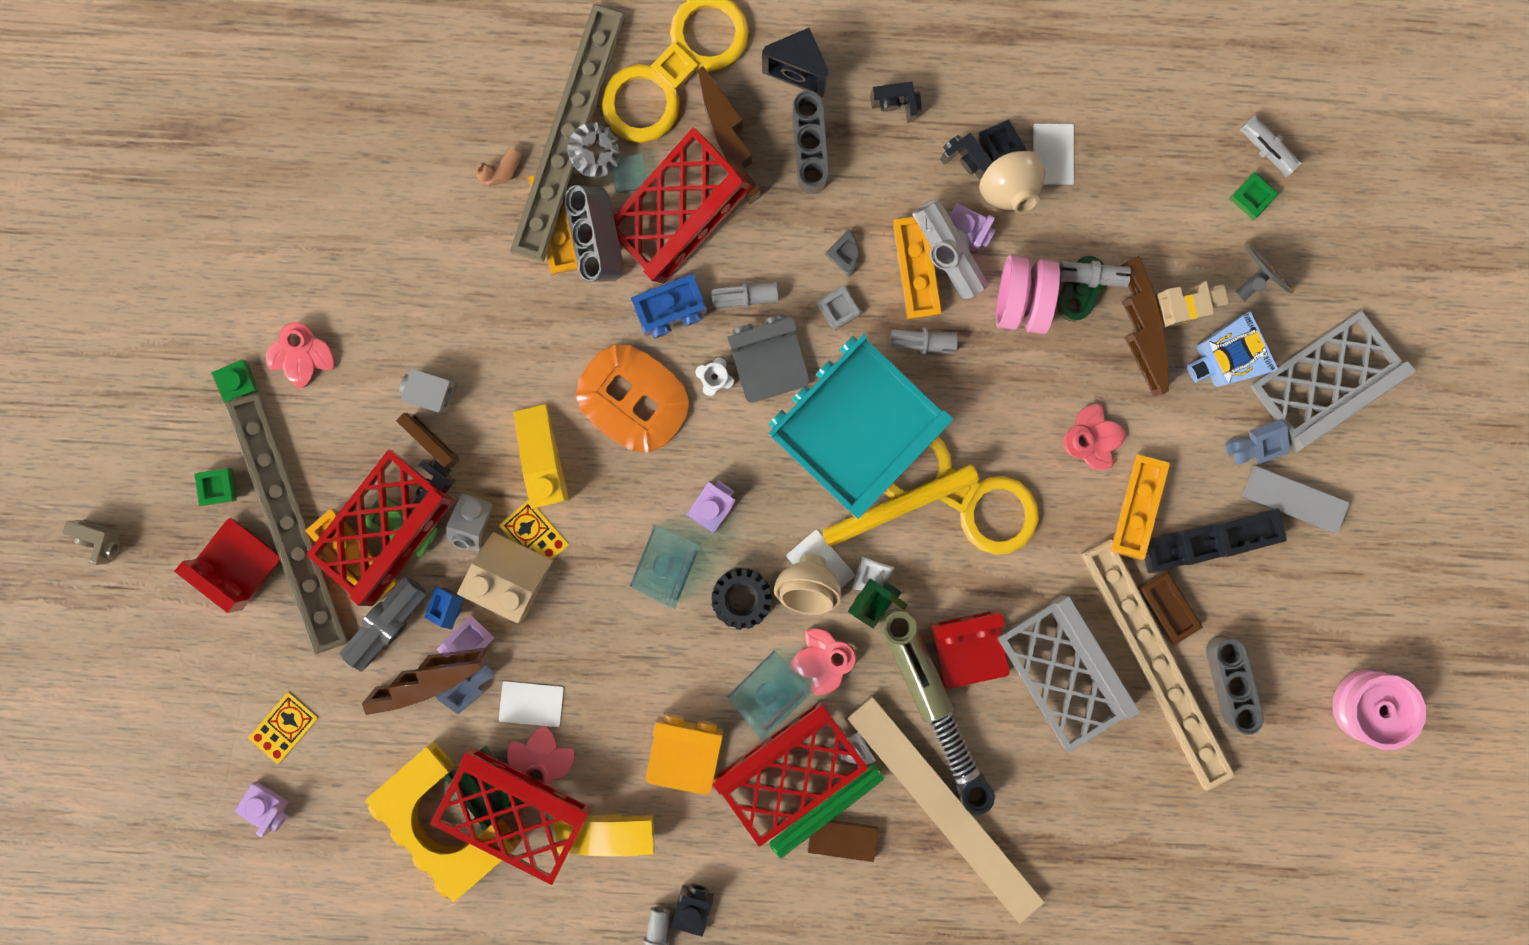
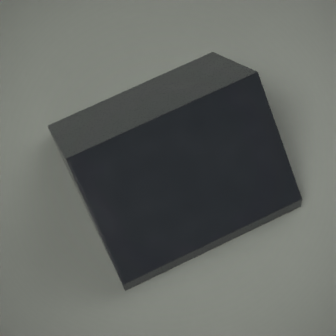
(796, 62)

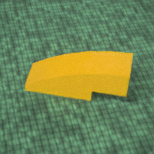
(610, 836)

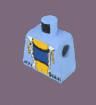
(1233, 353)

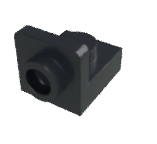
(893, 95)
(1000, 140)
(973, 156)
(441, 478)
(692, 909)

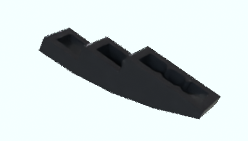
(1215, 540)

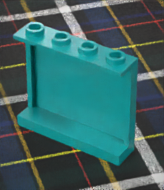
(858, 426)

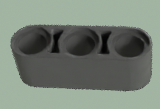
(815, 127)
(593, 233)
(1245, 696)

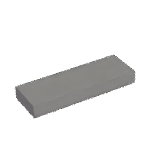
(1295, 499)

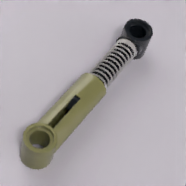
(937, 708)

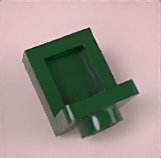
(874, 601)

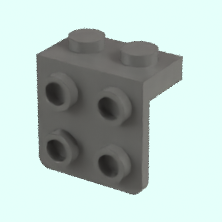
(768, 358)

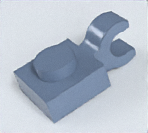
(1264, 444)
(467, 691)

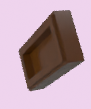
(428, 440)
(1170, 607)
(845, 841)

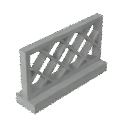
(1347, 405)
(1092, 658)

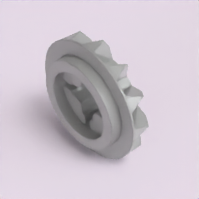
(583, 159)

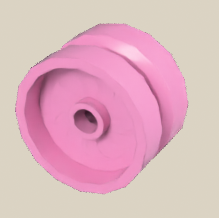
(1027, 294)
(1379, 709)

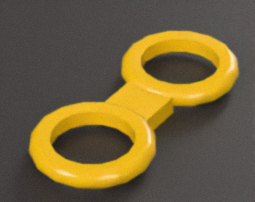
(673, 69)
(967, 498)

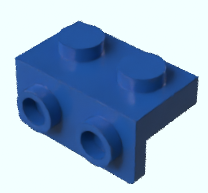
(669, 306)

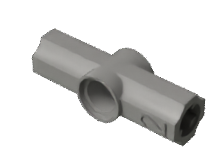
(943, 234)

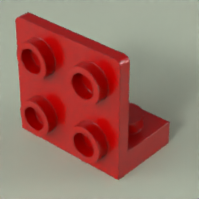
(230, 567)
(970, 649)

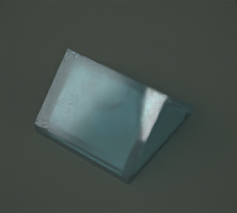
(665, 566)
(769, 695)

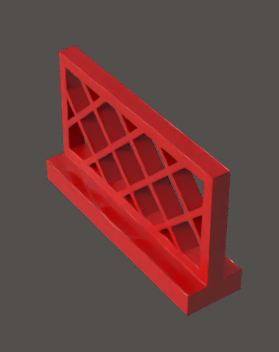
(698, 225)
(395, 551)
(772, 749)
(523, 787)

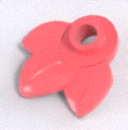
(299, 359)
(1098, 438)
(818, 661)
(541, 755)

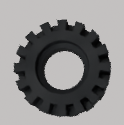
(735, 618)

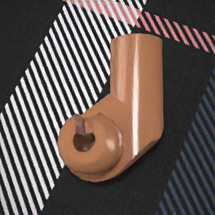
(499, 172)

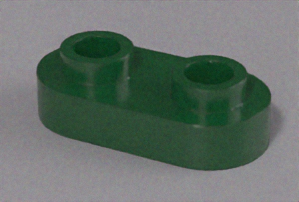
(1081, 293)

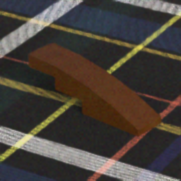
(725, 125)
(1148, 341)
(431, 678)

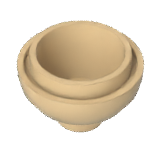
(1014, 182)
(808, 586)

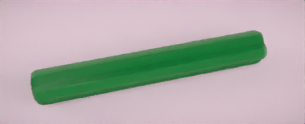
(825, 812)

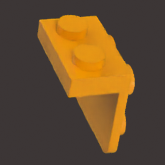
(684, 754)

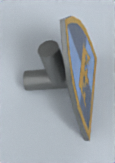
(1259, 279)

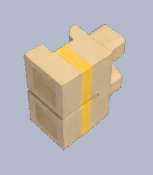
(1188, 306)

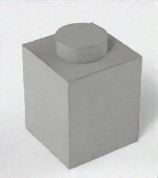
(427, 391)

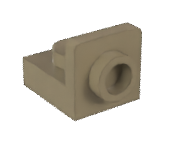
(94, 535)

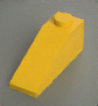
(539, 457)

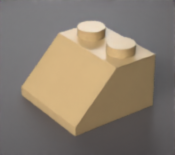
(505, 577)

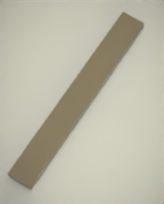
(574, 110)
(285, 522)

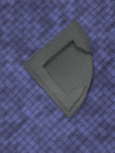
(845, 253)

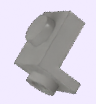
(468, 522)

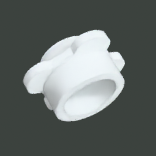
(717, 367)

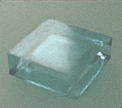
(629, 173)

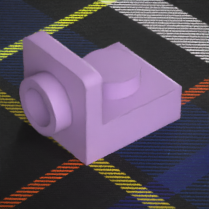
(974, 225)
(712, 505)
(466, 637)
(263, 808)

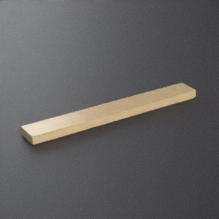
(1158, 665)
(945, 809)

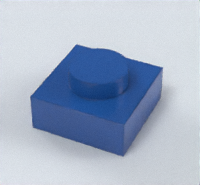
(444, 607)

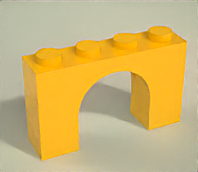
(398, 806)

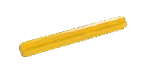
(901, 505)

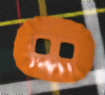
(616, 417)

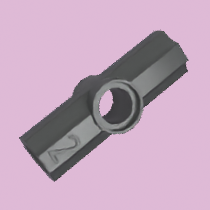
(383, 623)

